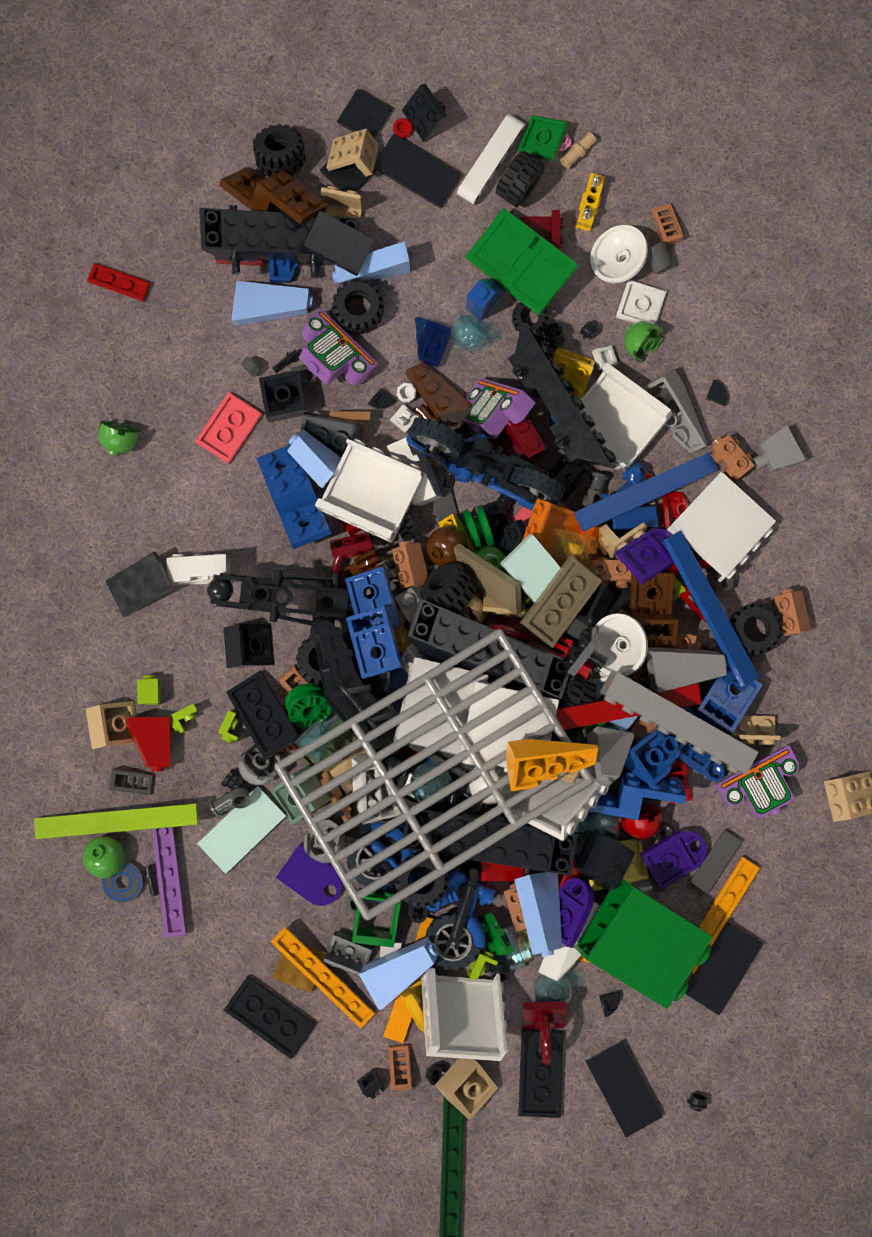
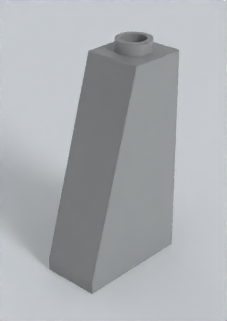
(681, 667)

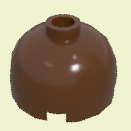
(442, 543)

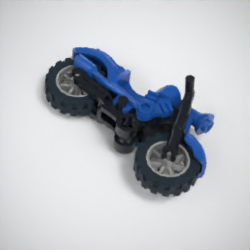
(474, 460)
(461, 891)

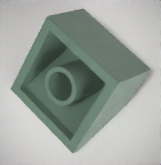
(287, 803)

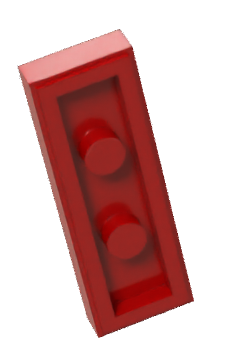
(118, 282)

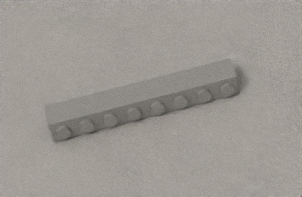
(678, 722)

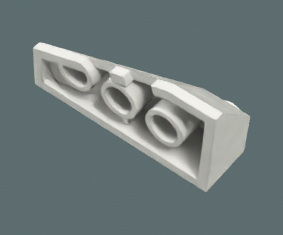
(558, 965)

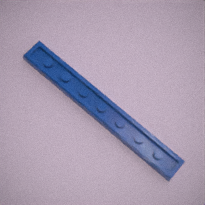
(645, 491)
(711, 608)

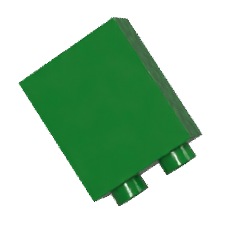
(644, 944)

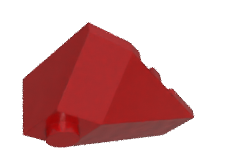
(672, 507)

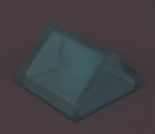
(311, 734)
(522, 952)

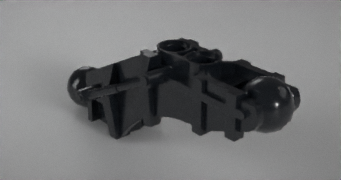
(221, 590)
(345, 690)

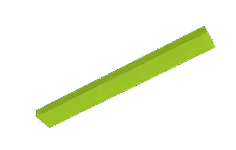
(116, 821)

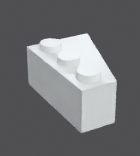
(429, 488)
(196, 568)
(372, 797)

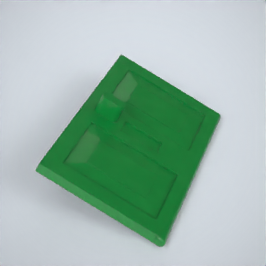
(521, 261)

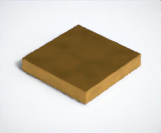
(291, 975)

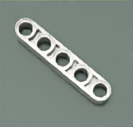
(492, 155)

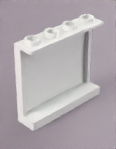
(624, 415)
(371, 490)
(723, 525)
(418, 668)
(502, 719)
(565, 816)
(464, 1017)

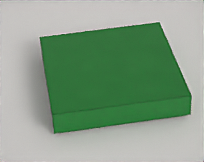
(543, 137)

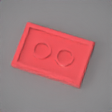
(228, 427)

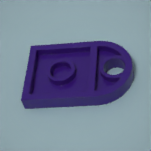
(646, 555)
(673, 858)
(310, 877)
(574, 909)

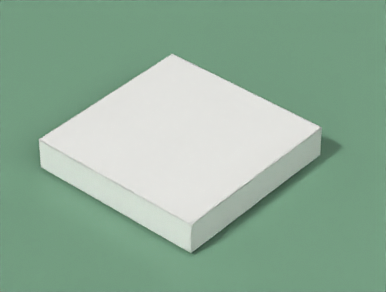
(640, 303)

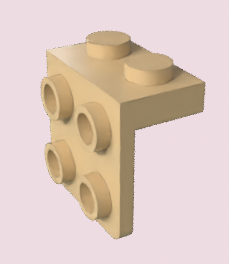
(609, 543)
(850, 796)

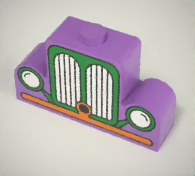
(333, 351)
(495, 406)
(763, 784)

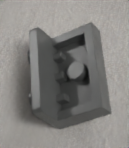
(347, 955)

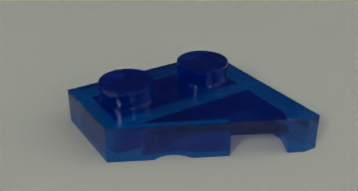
(431, 341)

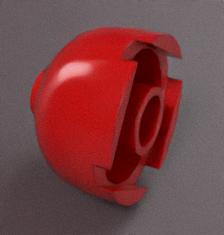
(646, 825)

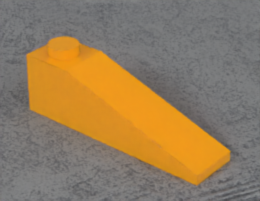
(537, 760)

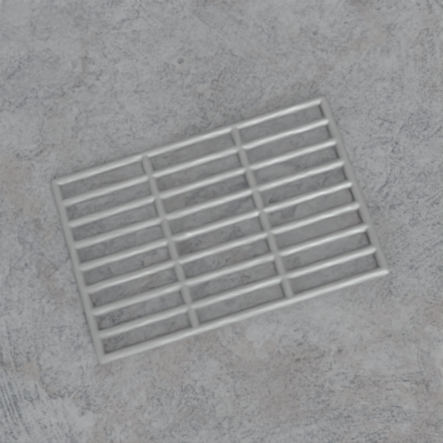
(408, 814)

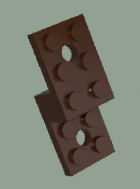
(273, 194)
(654, 614)

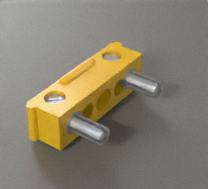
(586, 218)

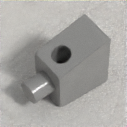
(779, 452)

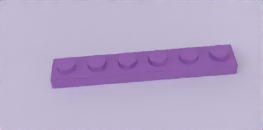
(169, 881)

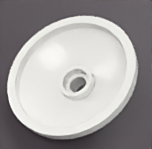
(612, 247)
(613, 632)

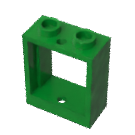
(376, 936)

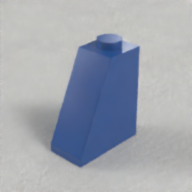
(483, 297)
(633, 518)

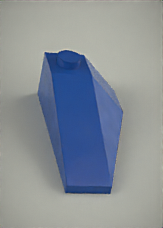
(654, 754)

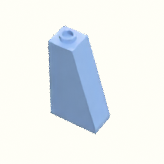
(378, 265)
(267, 302)
(541, 911)
(395, 972)

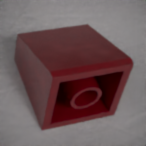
(520, 441)

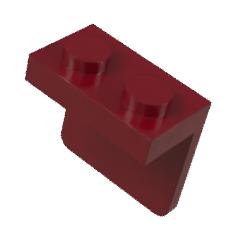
(547, 227)

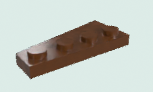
(439, 396)

